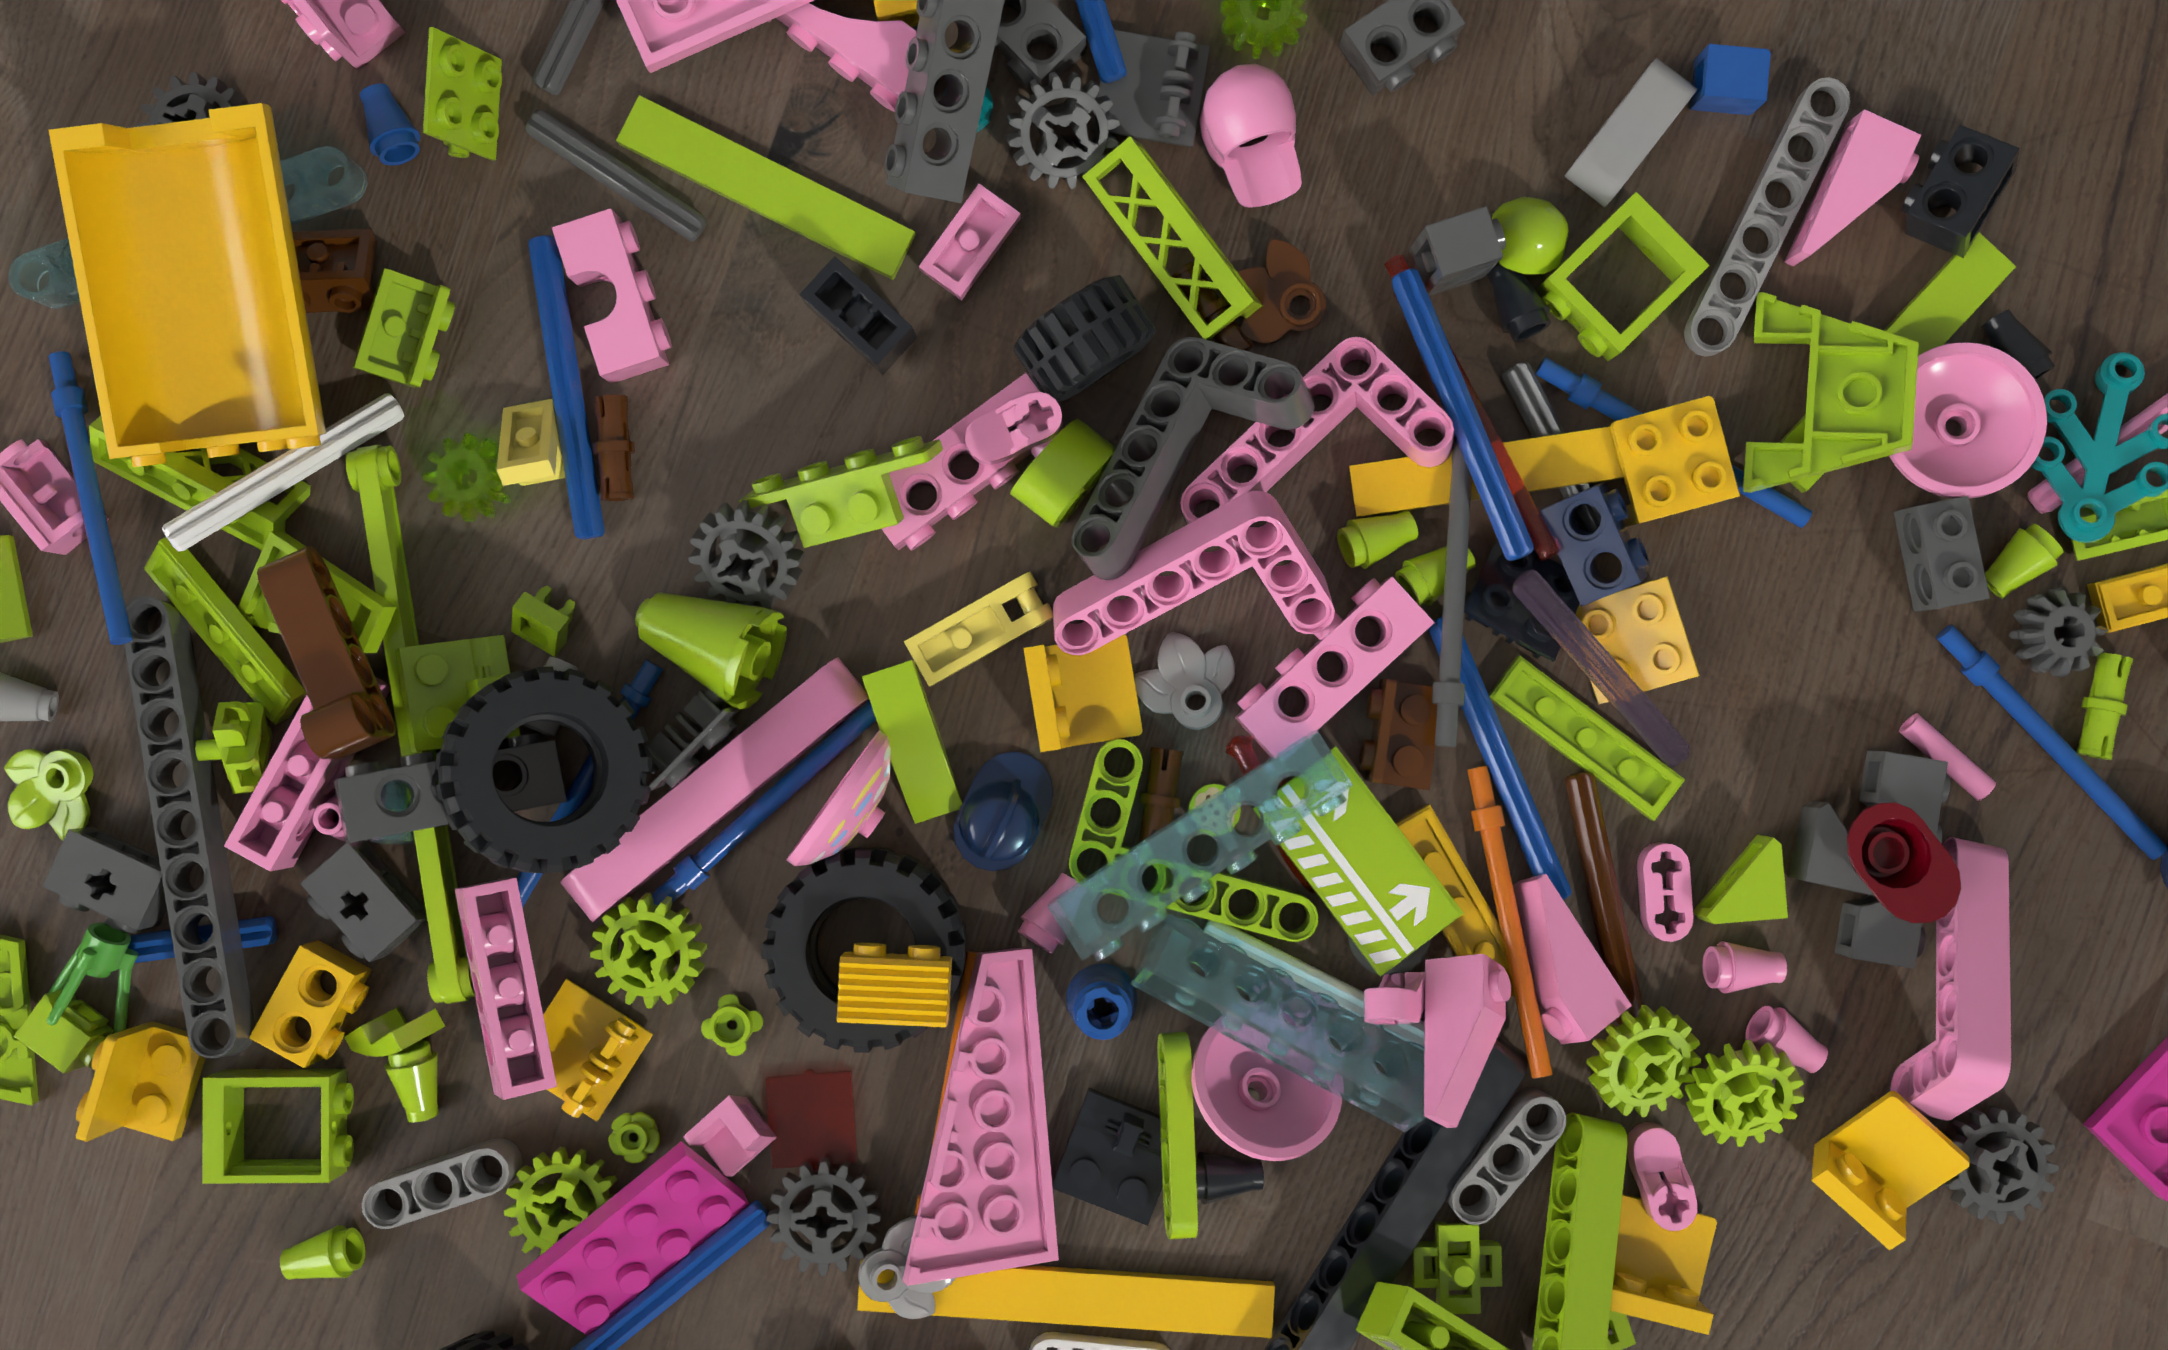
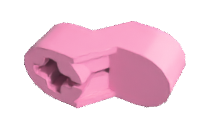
(1037, 421)
(1396, 1000)
(1669, 1200)

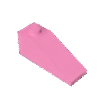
(1864, 167)
(1568, 974)
(1461, 1026)

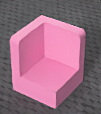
(731, 1134)

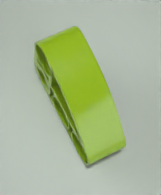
(1064, 473)

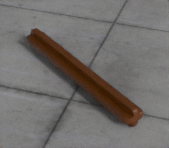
(1602, 885)

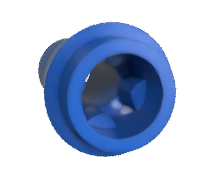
(388, 127)

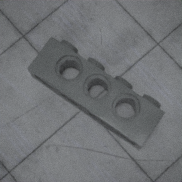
(956, 115)
(366, 818)

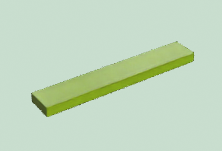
(766, 187)
(1938, 309)

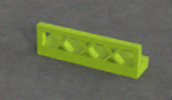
(1186, 225)
(189, 481)

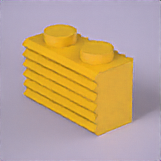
(894, 987)

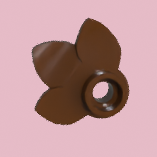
(1275, 287)

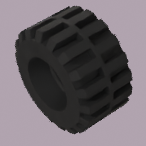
(1084, 338)

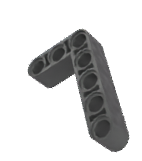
(1171, 437)

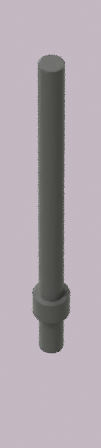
(1449, 692)

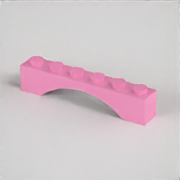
(856, 48)

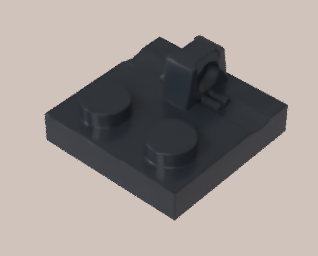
(1113, 1158)

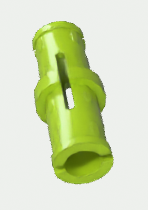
(2104, 706)

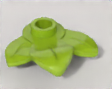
(45, 794)

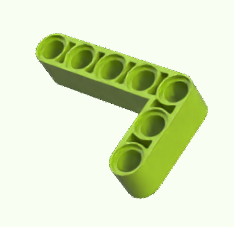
(1214, 904)

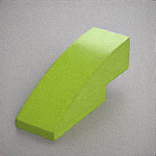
(914, 741)

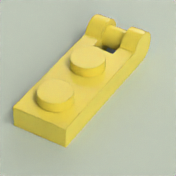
(977, 630)

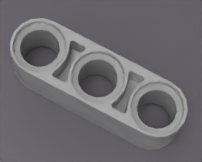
(1630, 132)
(1530, 1147)
(420, 1193)

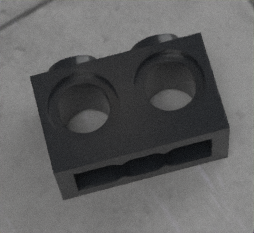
(1967, 193)

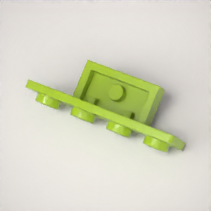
(847, 497)

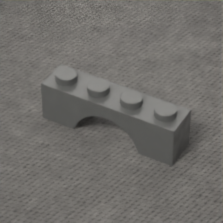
(1865, 926)

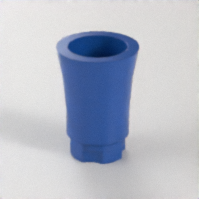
(1097, 982)

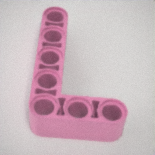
(1346, 394)
(1197, 572)
(1972, 993)

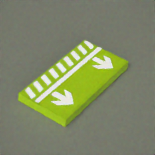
(1368, 874)

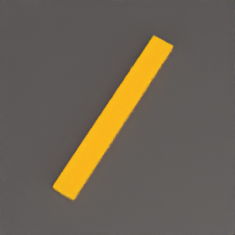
(1105, 1300)

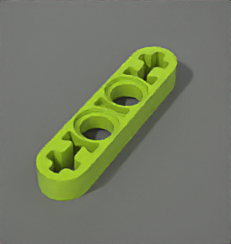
(1177, 1135)

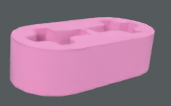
(1677, 890)

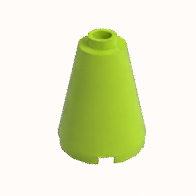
(715, 642)

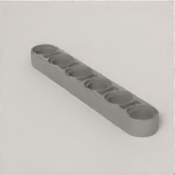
(1770, 219)

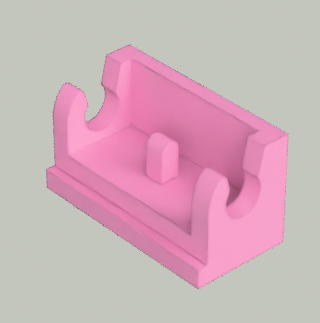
(42, 496)

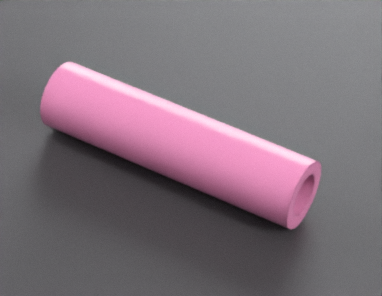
(1937, 747)

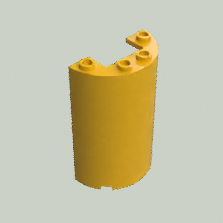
(189, 285)

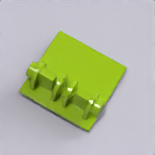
(462, 96)

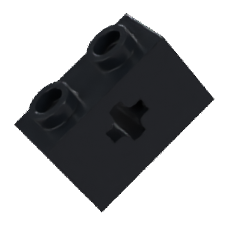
(858, 315)

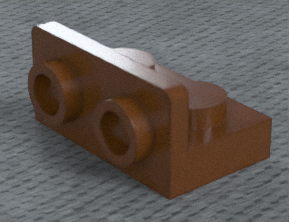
(336, 269)
(1401, 735)

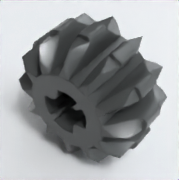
(2076, 627)

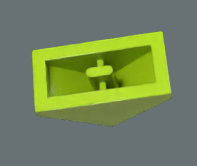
(1749, 888)

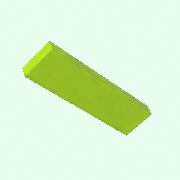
(225, 630)
(1585, 738)

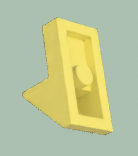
(529, 445)

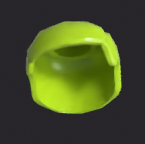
(1533, 235)

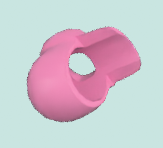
(1242, 107)

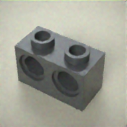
(1039, 23)
(1394, 27)
(1941, 554)

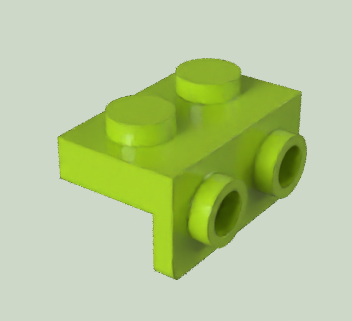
(403, 329)

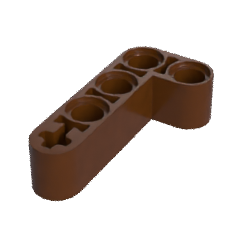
(327, 656)

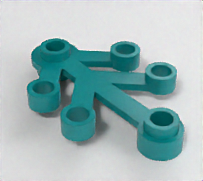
(2100, 454)

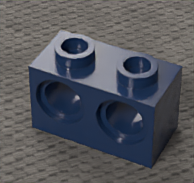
(1581, 547)

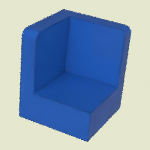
(1730, 79)

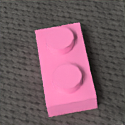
(970, 241)

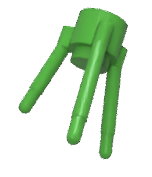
(98, 955)

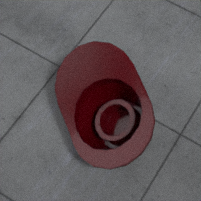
(1903, 863)

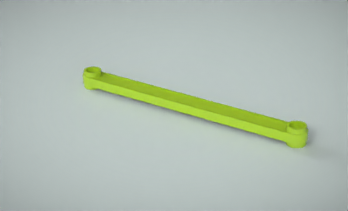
(374, 474)

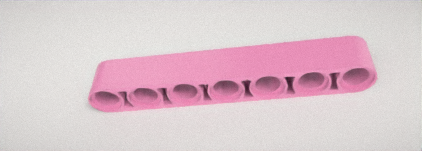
(718, 788)

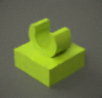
(541, 623)

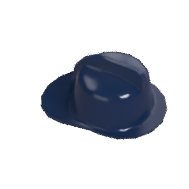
(1003, 811)

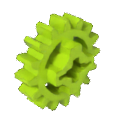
(648, 928)
(1643, 1060)
(1744, 1093)
(542, 1198)

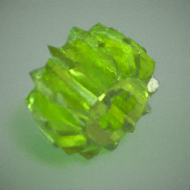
(1279, 28)
(449, 472)

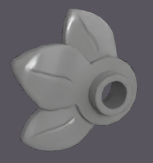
(1186, 673)
(907, 1301)

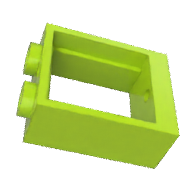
(1658, 242)
(224, 1127)

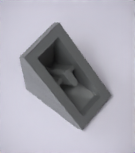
(1822, 850)

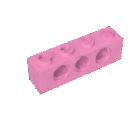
(953, 494)
(1400, 625)
(283, 803)
(505, 988)

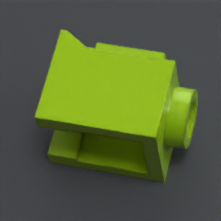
(70, 1041)

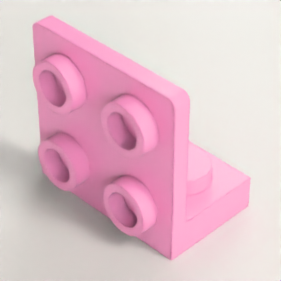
(347, 27)

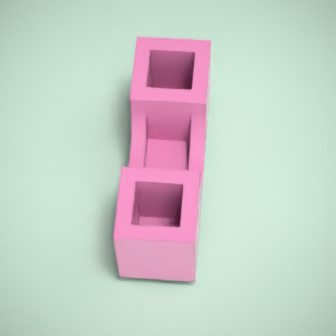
(630, 337)

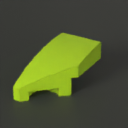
(392, 1033)

